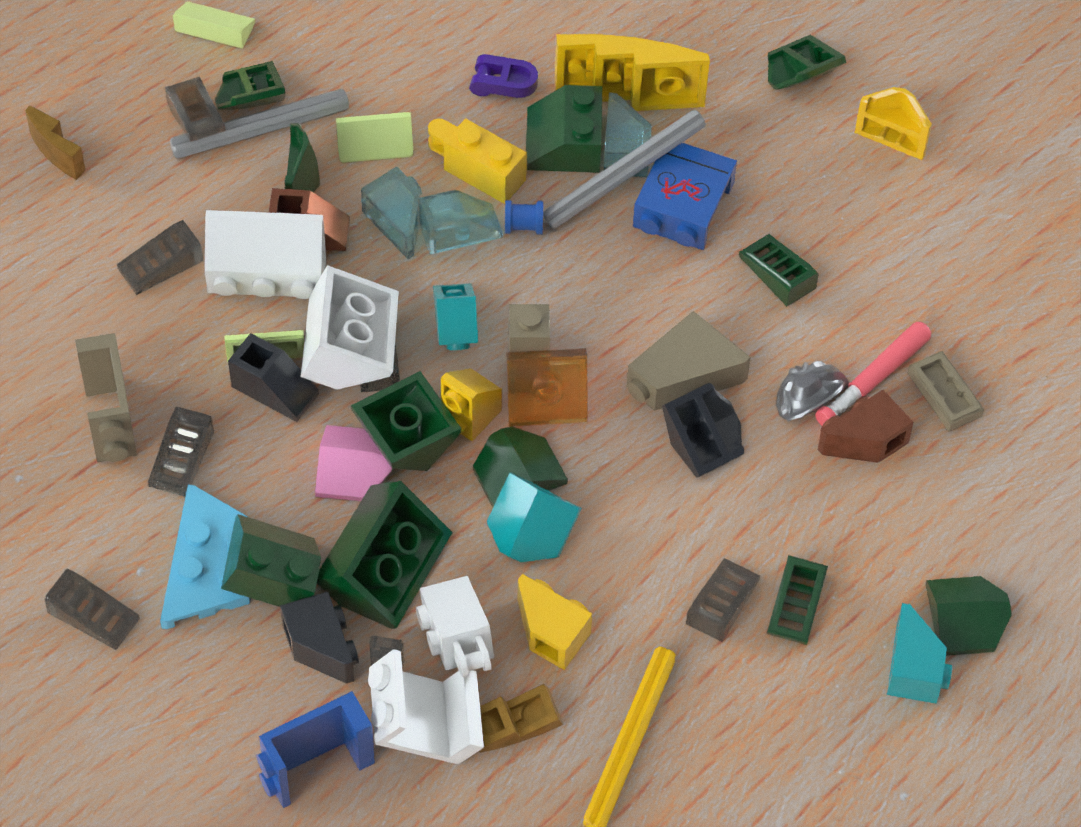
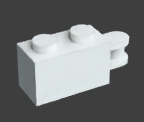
(456, 625)

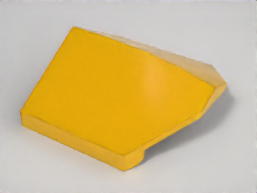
(895, 121)

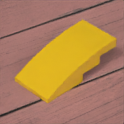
(637, 69)

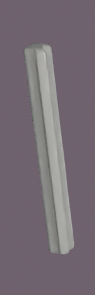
(264, 122)
(624, 169)

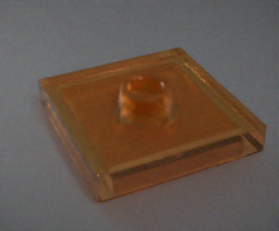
(547, 387)

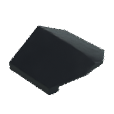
(703, 429)

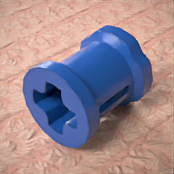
(524, 217)

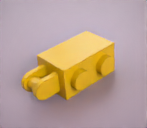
(479, 157)

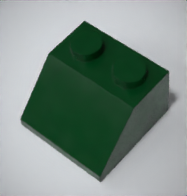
(565, 130)
(270, 563)

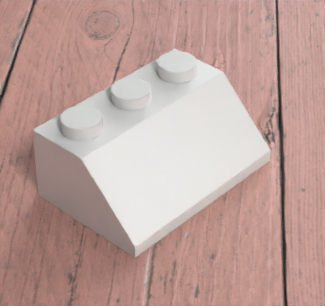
(263, 253)
(349, 330)

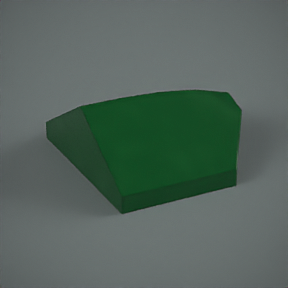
(801, 62)
(250, 87)
(302, 162)
(518, 453)
(968, 613)

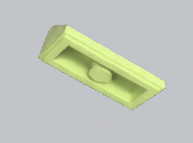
(213, 24)
(374, 137)
(290, 341)

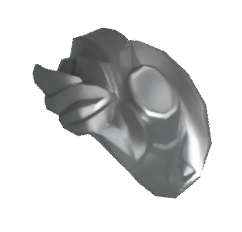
(808, 389)

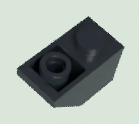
(271, 377)
(317, 638)

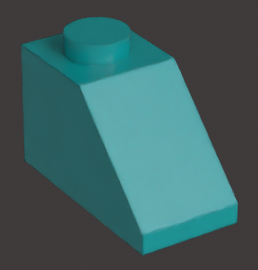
(455, 315)
(917, 660)

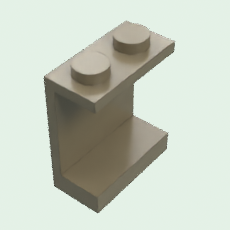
(103, 374)

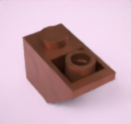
(306, 202)
(867, 431)

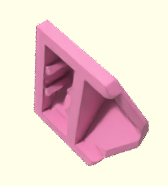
(348, 464)

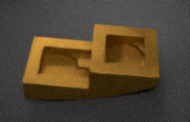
(49, 139)
(518, 718)

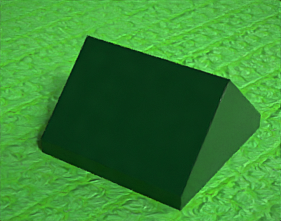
(408, 423)

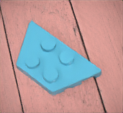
(200, 560)

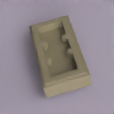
(945, 391)

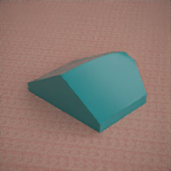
(531, 521)

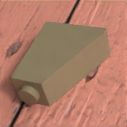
(528, 327)
(684, 361)

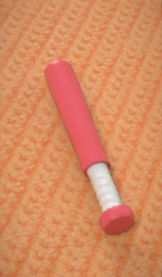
(886, 363)

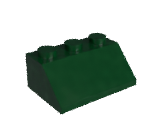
(384, 554)

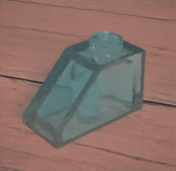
(624, 132)
(394, 208)
(456, 221)

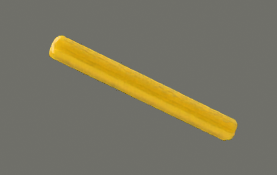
(629, 738)

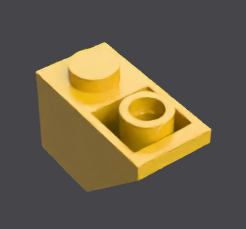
(471, 400)
(552, 623)

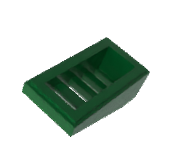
(787, 291)
(803, 569)

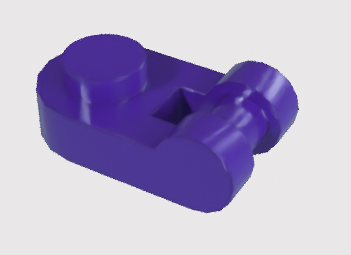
(516, 80)

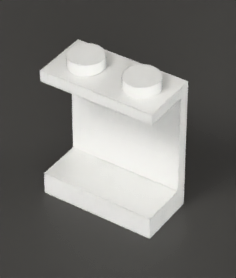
(425, 713)

